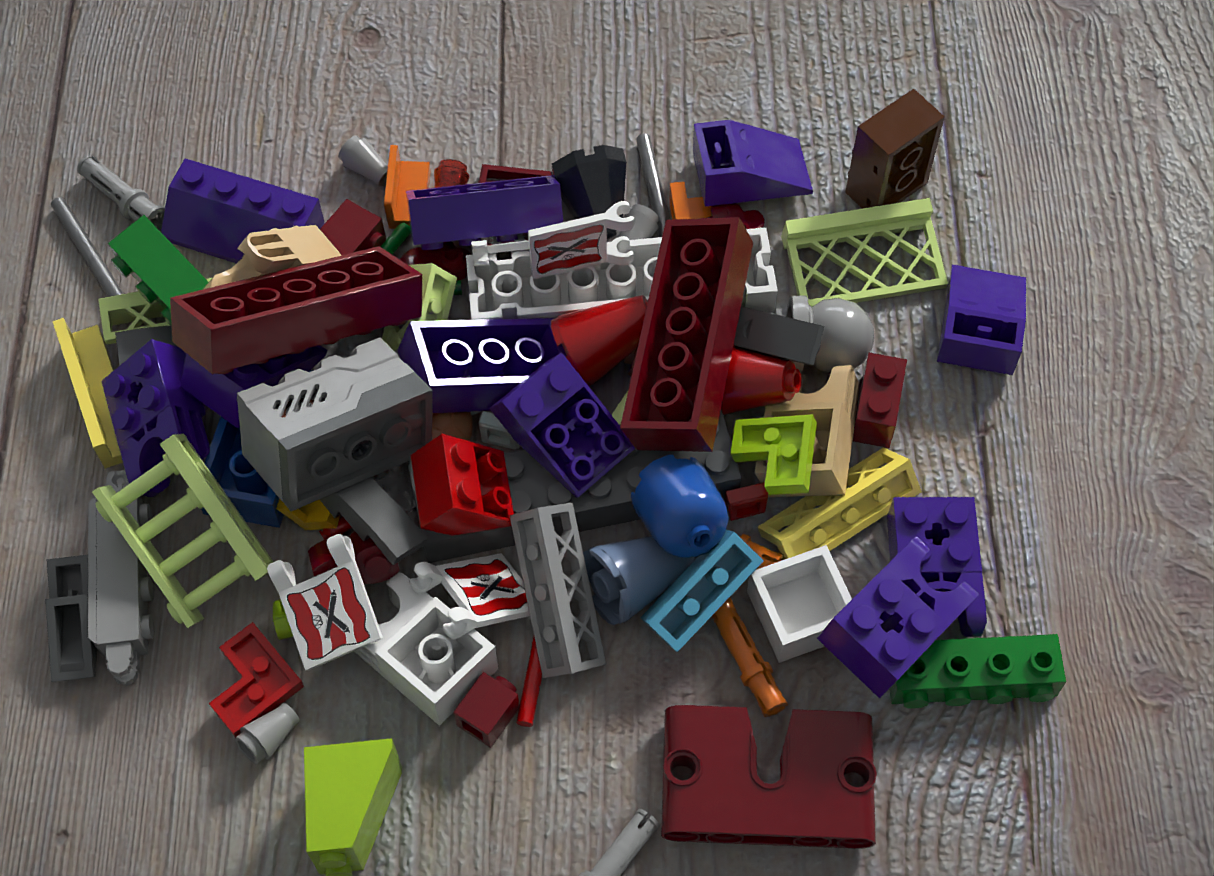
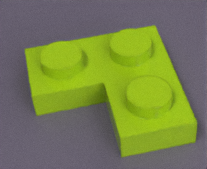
(786, 445)

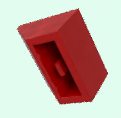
(461, 486)

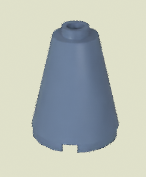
(630, 576)

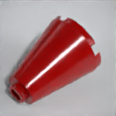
(600, 335)
(758, 381)

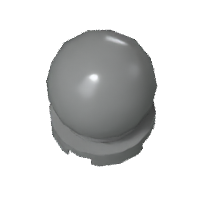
(846, 333)

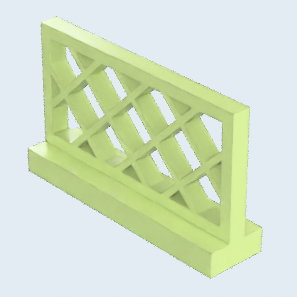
(862, 224)

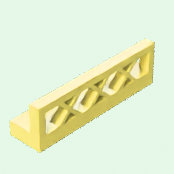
(88, 366)
(845, 514)

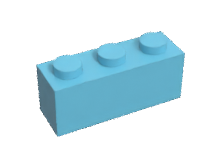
(701, 590)

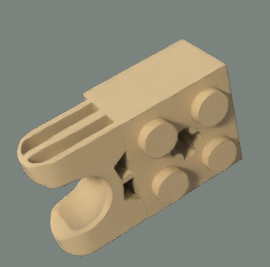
(277, 251)
(835, 416)

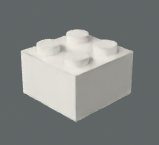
(797, 600)

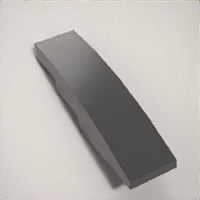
(377, 517)

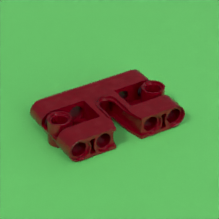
(733, 806)

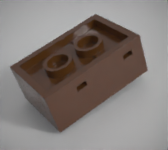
(894, 152)

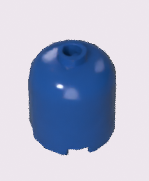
(680, 506)

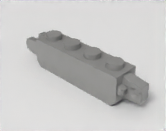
(118, 590)

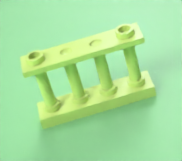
(202, 492)

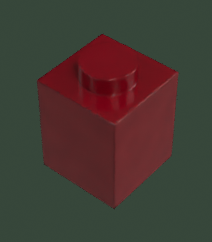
(487, 708)

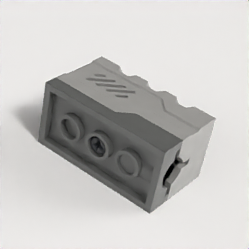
(335, 423)

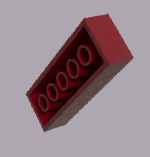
(295, 309)
(687, 335)

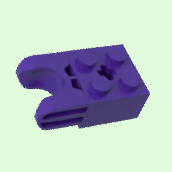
(151, 407)
(956, 553)
(893, 620)

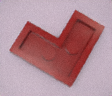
(264, 682)

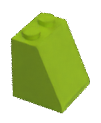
(346, 801)

